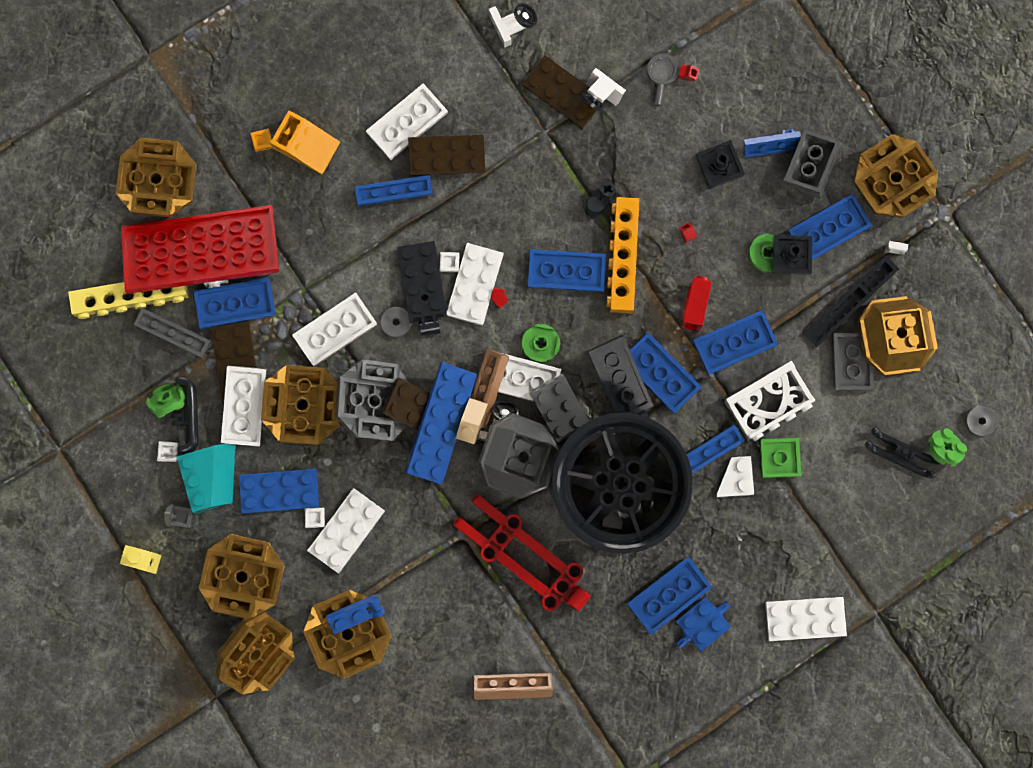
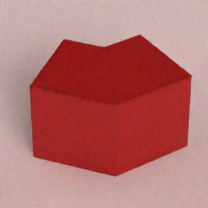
(688, 73)
(687, 232)
(499, 297)

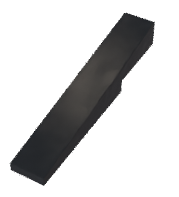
(851, 301)

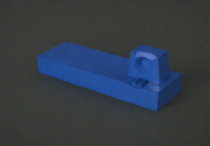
(772, 144)

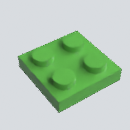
(780, 457)

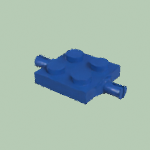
(703, 624)

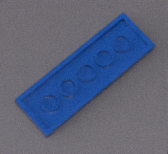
(440, 423)

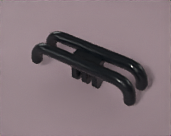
(188, 416)
(901, 454)

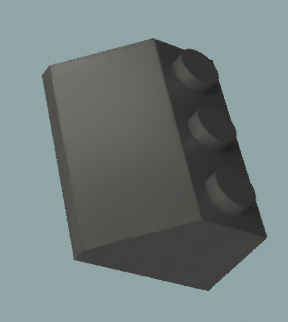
(812, 163)

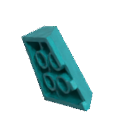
(209, 476)

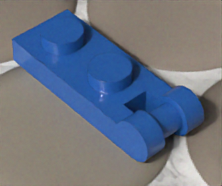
(355, 614)

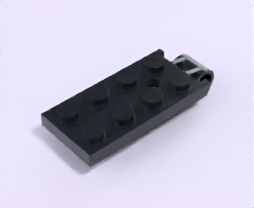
(420, 278)
(620, 374)

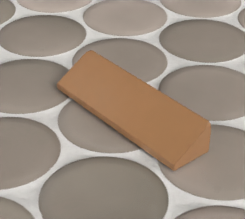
(490, 380)
(512, 686)

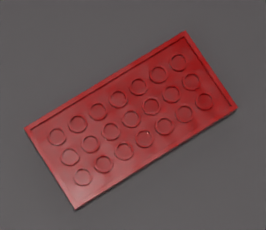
(199, 249)

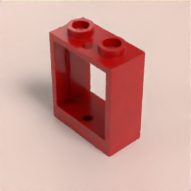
(696, 304)

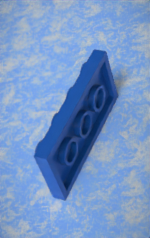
(833, 226)
(566, 270)
(234, 303)
(735, 342)
(663, 374)
(279, 491)
(669, 595)

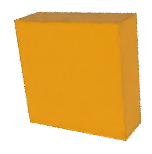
(261, 140)

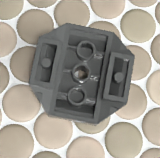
(353, 395)
(500, 456)

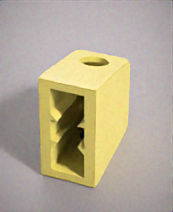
(140, 559)

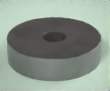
(387, 322)
(987, 415)

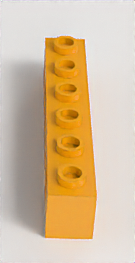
(629, 207)

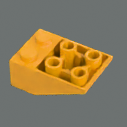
(304, 142)

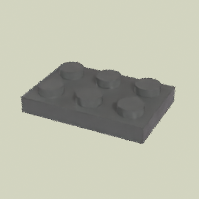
(850, 367)
(559, 408)

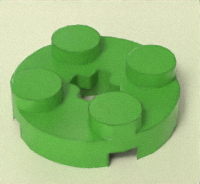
(756, 253)
(545, 353)
(166, 399)
(955, 451)

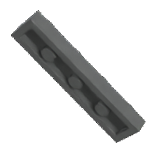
(172, 333)

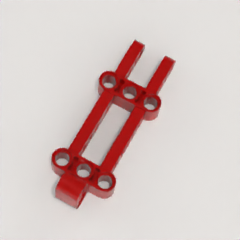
(574, 596)

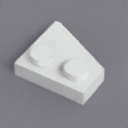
(737, 478)

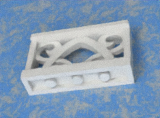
(780, 377)

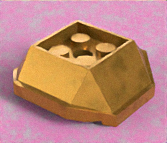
(154, 159)
(906, 161)
(880, 341)
(281, 401)
(220, 576)
(255, 654)
(341, 655)

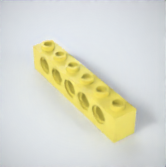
(80, 298)

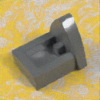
(178, 516)

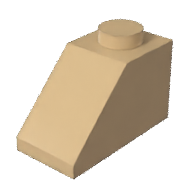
(472, 421)

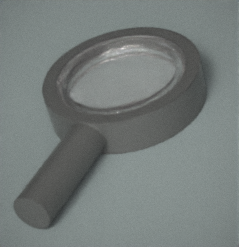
(662, 71)

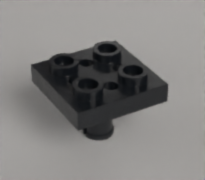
(724, 153)
(799, 247)

